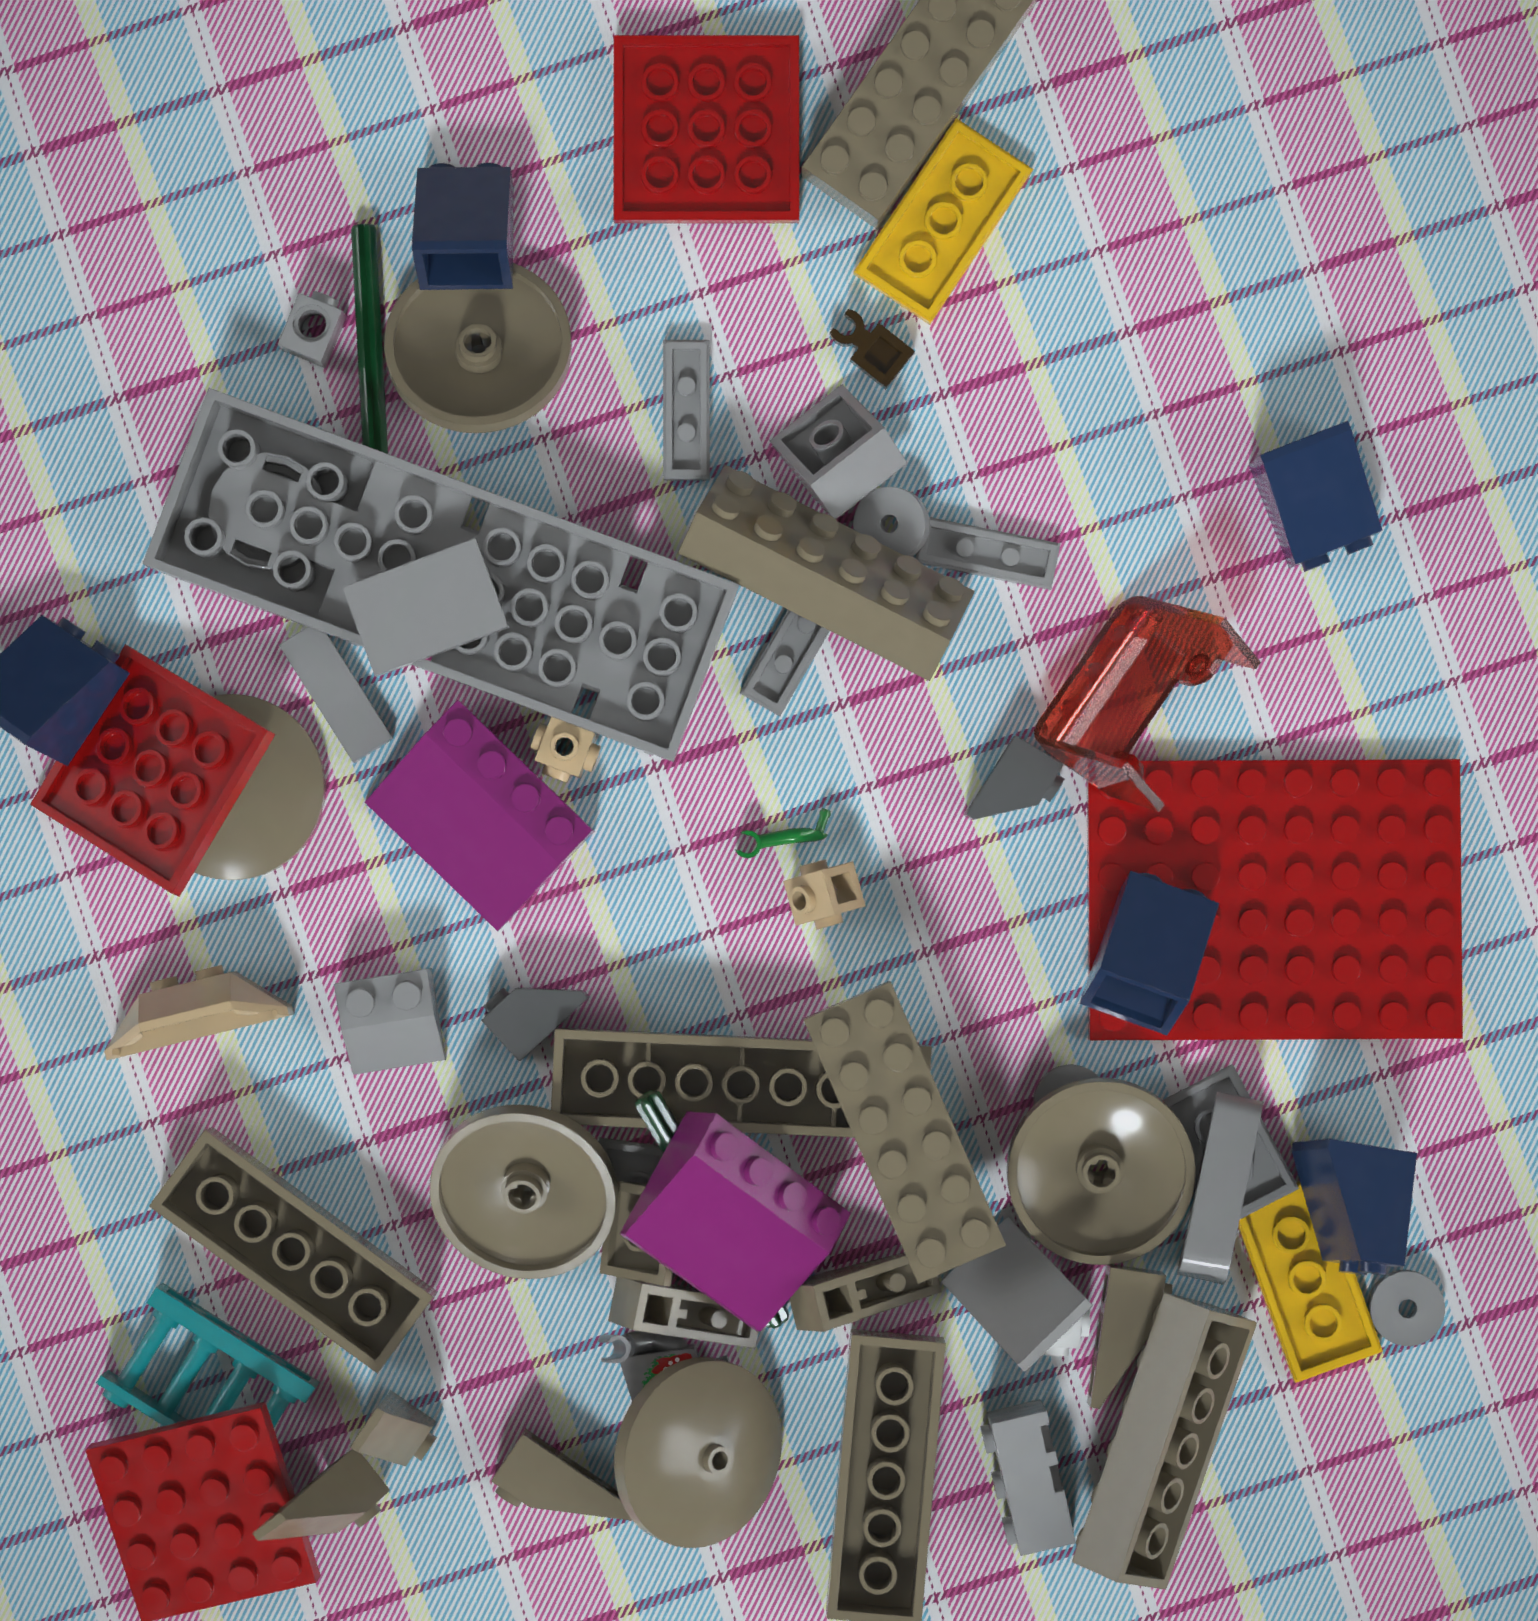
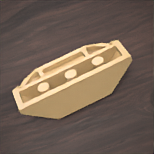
(193, 1011)

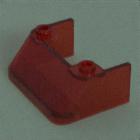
(1123, 684)

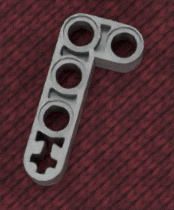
(1220, 1188)

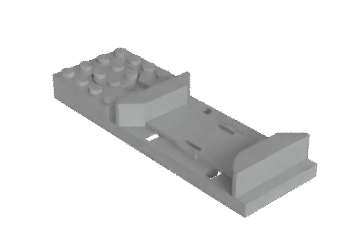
(299, 513)

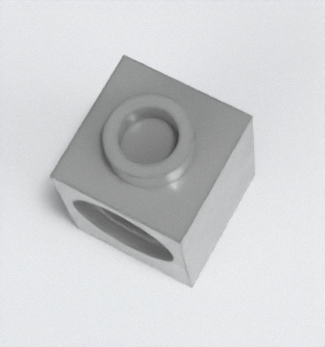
(316, 349)

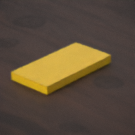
(943, 221)
(1310, 1303)

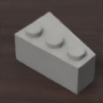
(1028, 1478)

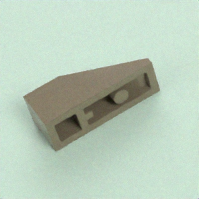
(857, 1293)
(676, 1313)
(1123, 1324)
(395, 1432)
(554, 1482)
(330, 1502)

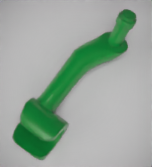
(788, 836)

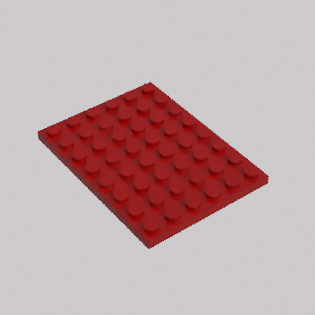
(1326, 889)

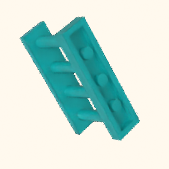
(210, 1335)

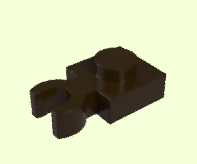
(878, 353)

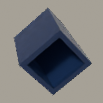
(463, 227)
(1317, 496)
(56, 687)
(1150, 952)
(1357, 1202)

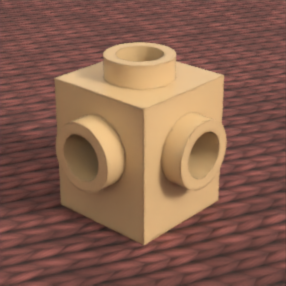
(558, 766)
(815, 894)

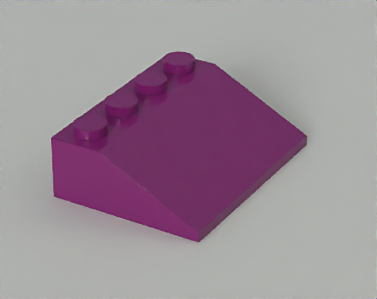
(478, 815)
(733, 1219)

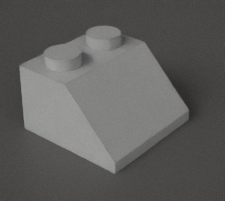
(838, 451)
(390, 1021)

